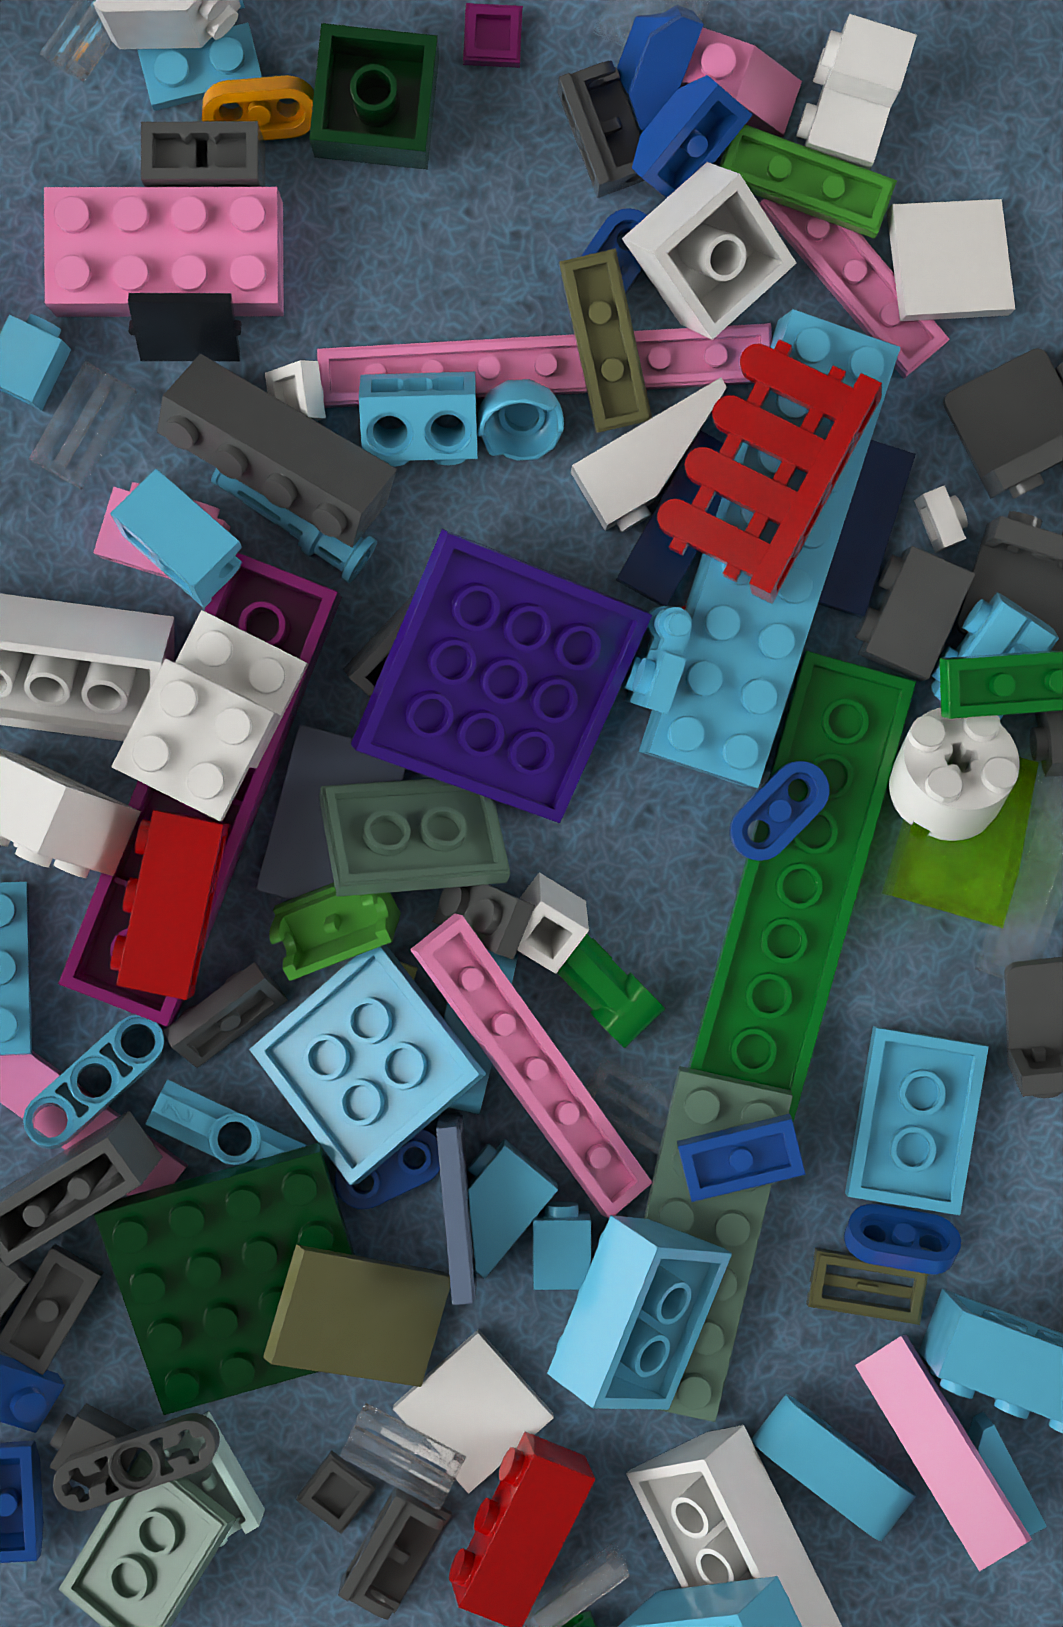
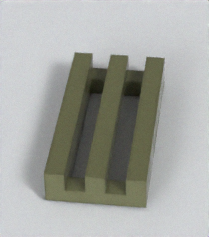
(820, 1277)

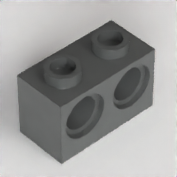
(202, 154)

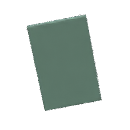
(411, 837)
(147, 1553)

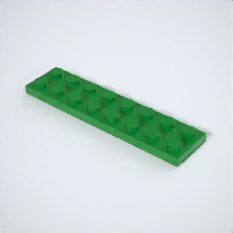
(799, 904)

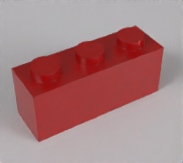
(169, 904)
(520, 1530)

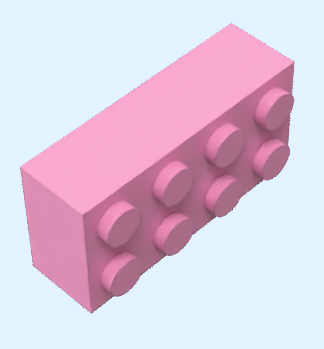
(162, 241)

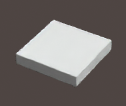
(950, 260)
(474, 1407)

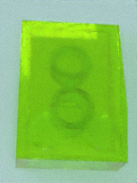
(971, 874)

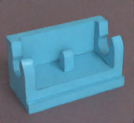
(178, 537)

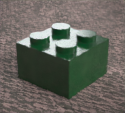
(374, 96)

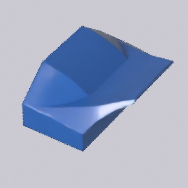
(657, 59)
(687, 134)
(20, 1502)

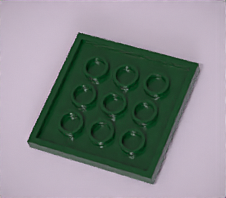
(209, 1267)

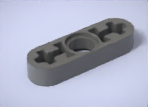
(91, 1462)

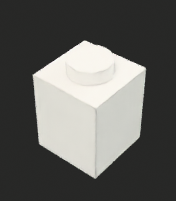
(555, 923)

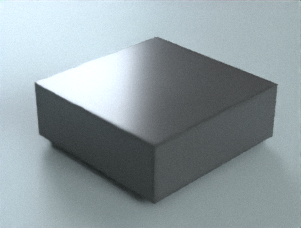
(336, 1492)

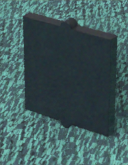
(184, 326)

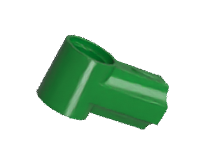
(615, 998)

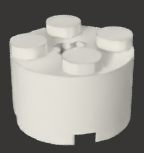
(954, 774)

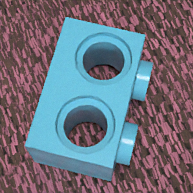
(418, 402)

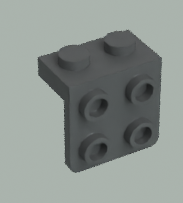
(1011, 422)
(1021, 565)
(1035, 1025)

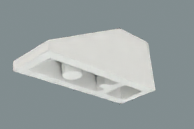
(636, 466)

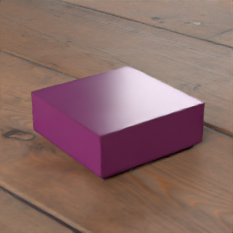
(492, 35)

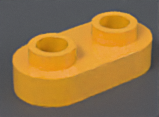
(261, 103)

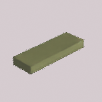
(605, 340)

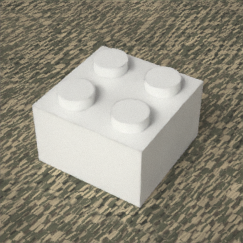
(709, 250)

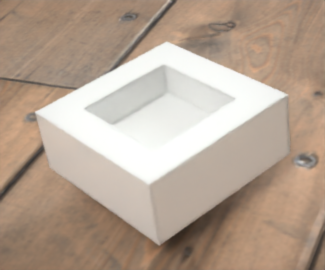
(298, 387)
(942, 518)

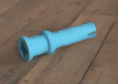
(311, 540)

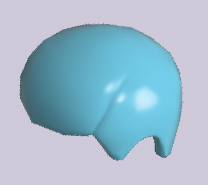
(520, 420)

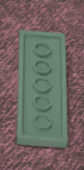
(733, 1221)

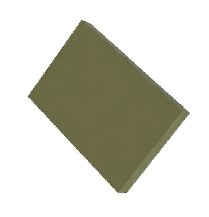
(357, 1316)

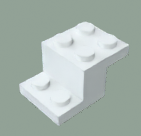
(210, 715)

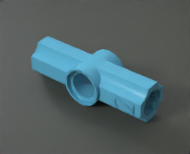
(199, 1119)

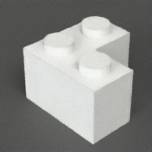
(860, 82)

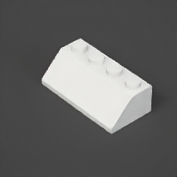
(78, 665)
(727, 1521)

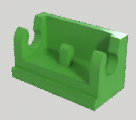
(329, 929)

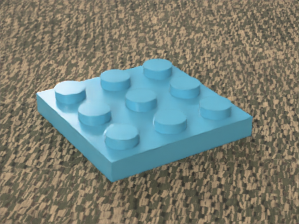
(367, 1062)

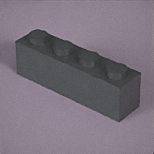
(275, 450)

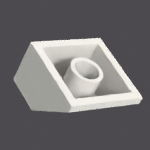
(166, 22)

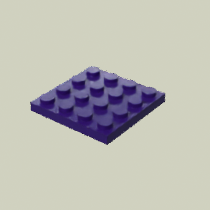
(500, 677)

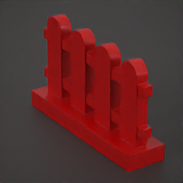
(793, 445)

